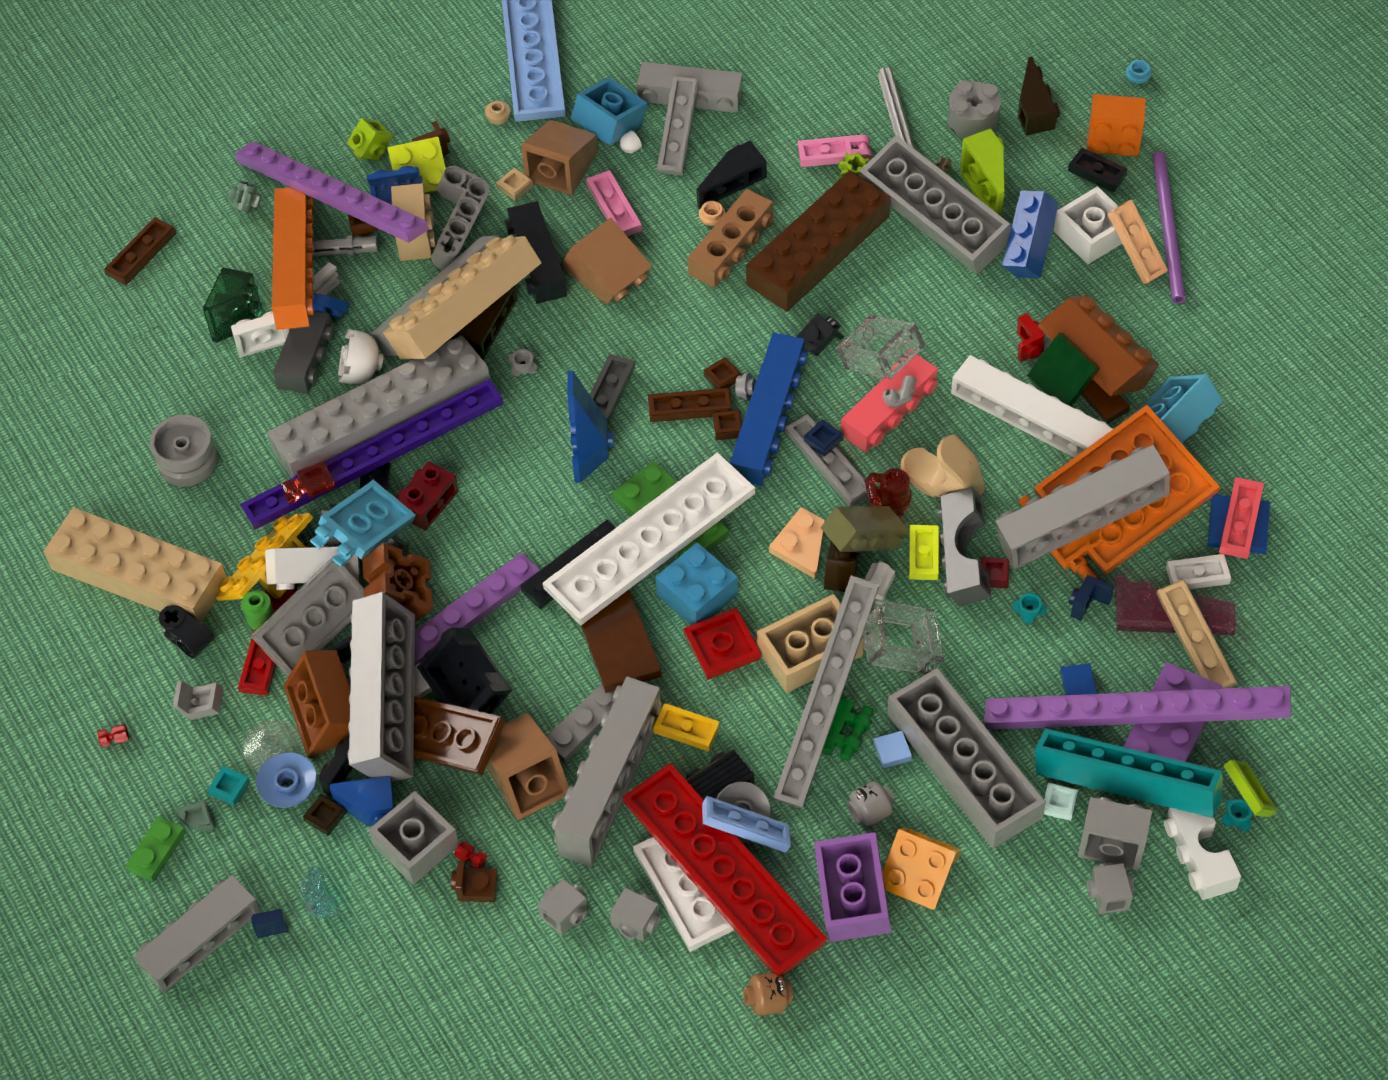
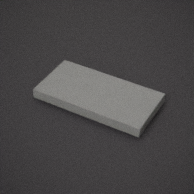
(310, 616)

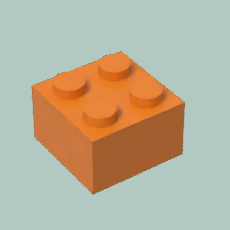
(1116, 125)

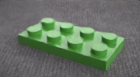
(649, 485)

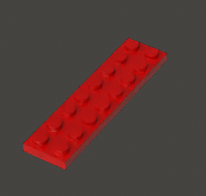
(725, 872)

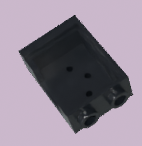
(463, 672)

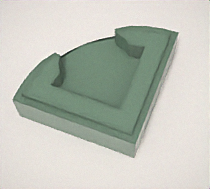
(196, 816)

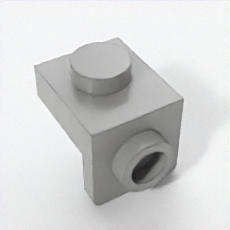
(198, 701)

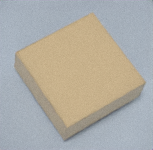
(514, 184)

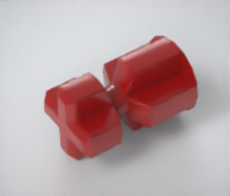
(119, 734)
(466, 852)

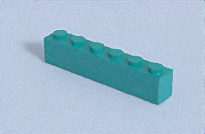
(1129, 772)

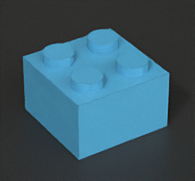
(609, 110)
(696, 585)

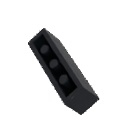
(547, 279)

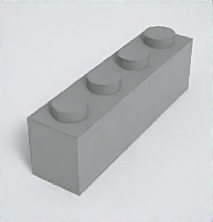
(716, 89)
(197, 933)

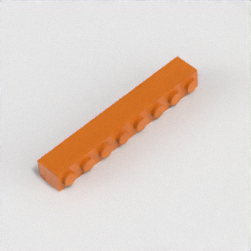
(292, 259)

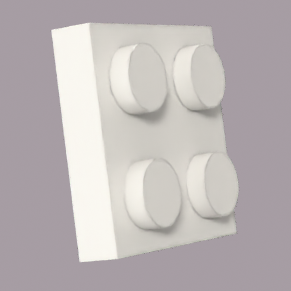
(257, 335)

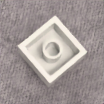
(1087, 226)

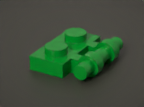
(844, 716)

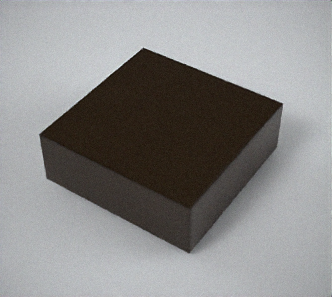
(324, 814)

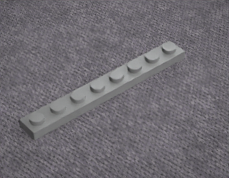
(826, 692)

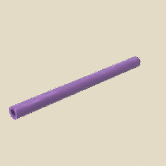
(1169, 228)

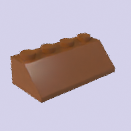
(1121, 360)

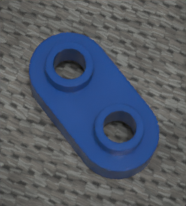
(334, 306)

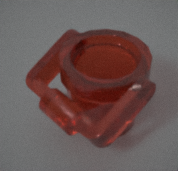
(892, 491)

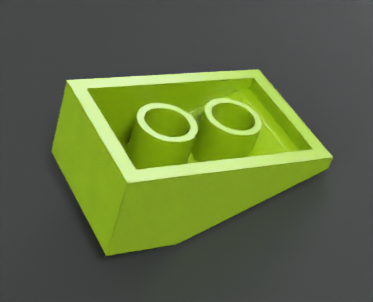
(984, 168)

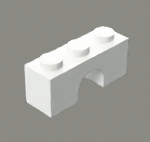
(1208, 871)

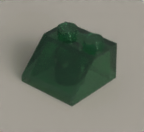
(230, 301)

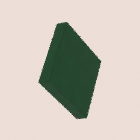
(1063, 370)

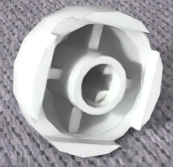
(359, 358)

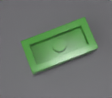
(155, 849)

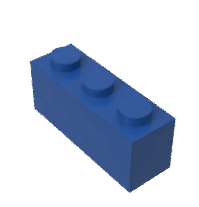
(1030, 234)

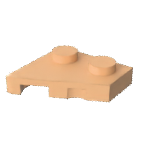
(800, 542)

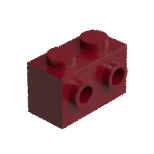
(428, 493)

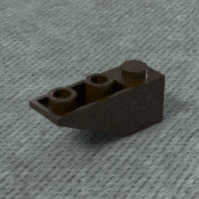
(1036, 108)
(839, 568)

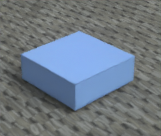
(892, 749)

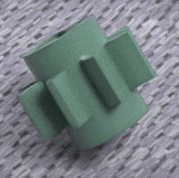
(244, 196)

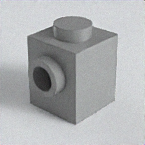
(1111, 888)
(563, 906)
(635, 915)

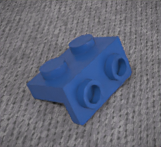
(382, 180)

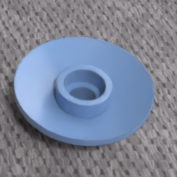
(283, 769)

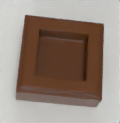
(722, 374)
(727, 424)

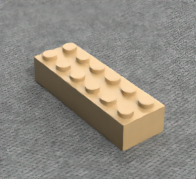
(461, 297)
(134, 564)

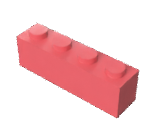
(872, 418)

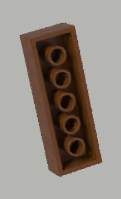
(817, 241)

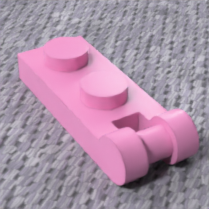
(832, 150)

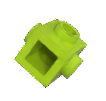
(369, 139)

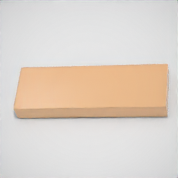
(1137, 241)

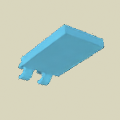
(362, 522)

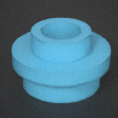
(1138, 72)

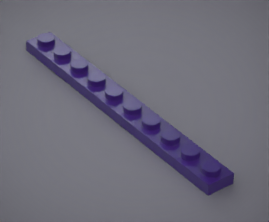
(382, 449)

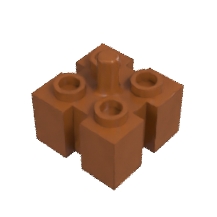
(399, 578)

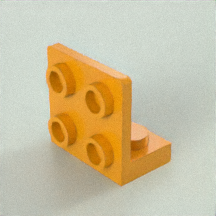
(918, 867)

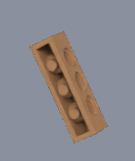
(730, 238)

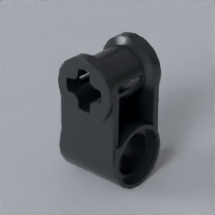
(185, 631)

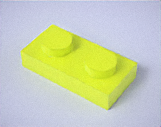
(923, 552)

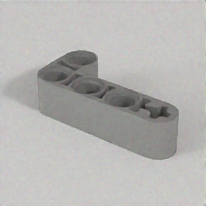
(466, 202)

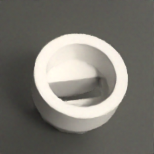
(630, 142)

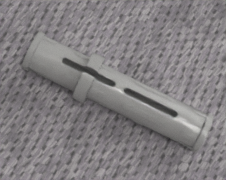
(346, 246)

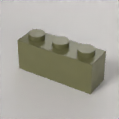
(864, 528)

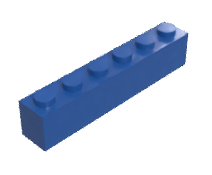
(768, 407)

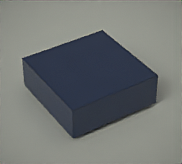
(823, 437)
(269, 923)

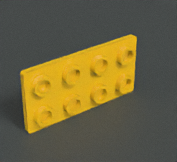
(253, 567)

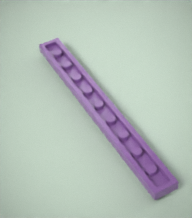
(332, 192)
(1138, 708)

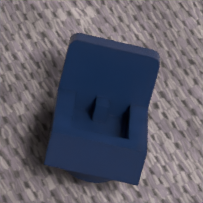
(1091, 589)

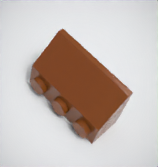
(319, 700)

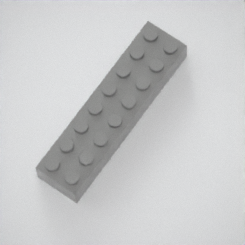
(377, 406)

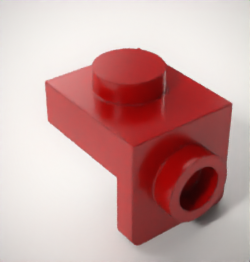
(1031, 336)

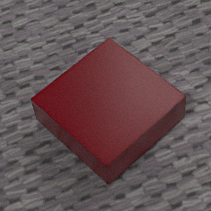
(998, 570)

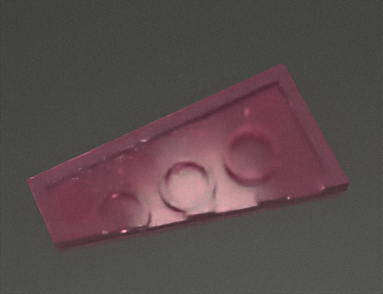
(1142, 611)

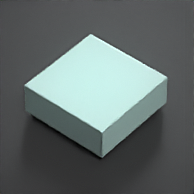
(1060, 801)

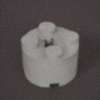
(973, 108)

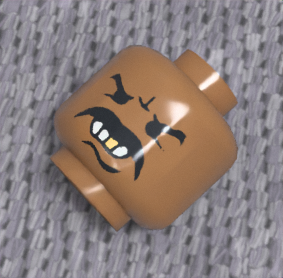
(768, 994)

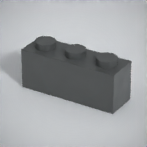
(303, 353)

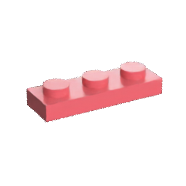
(1241, 518)

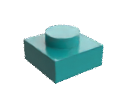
(228, 786)

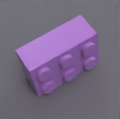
(852, 887)

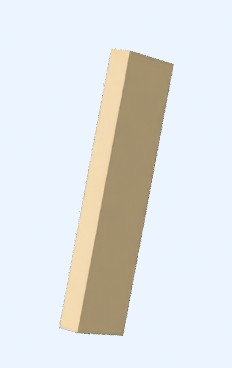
(1195, 634)

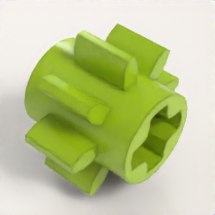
(850, 161)

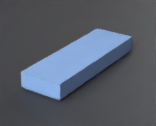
(746, 824)

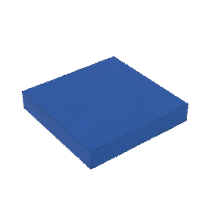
(1217, 521)

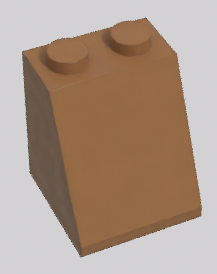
(559, 156)
(607, 263)
(526, 768)

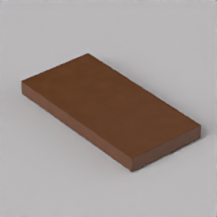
(620, 644)
(454, 735)

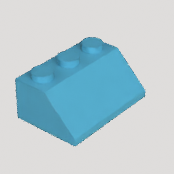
(1184, 403)

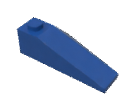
(588, 430)

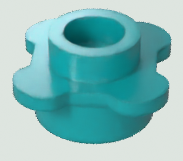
(1029, 600)
(1237, 806)

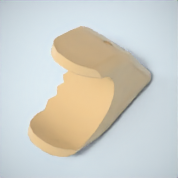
(946, 473)

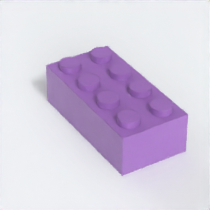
(1171, 739)

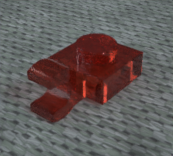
(311, 480)

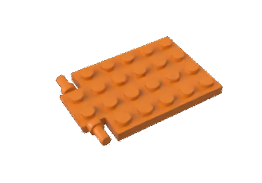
(1123, 538)

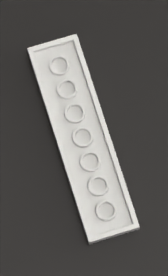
(648, 538)

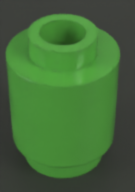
(256, 608)

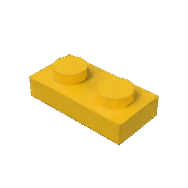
(686, 727)

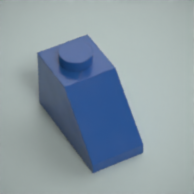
(366, 798)

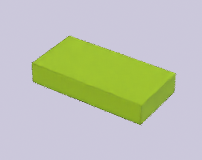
(1250, 788)

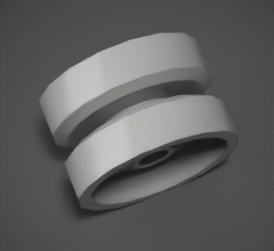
(183, 450)

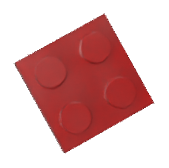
(722, 643)

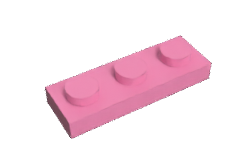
(613, 202)

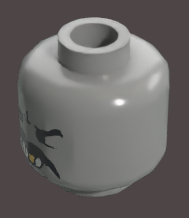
(870, 803)

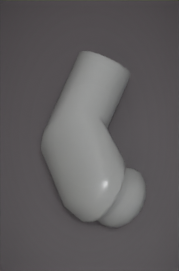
(904, 395)

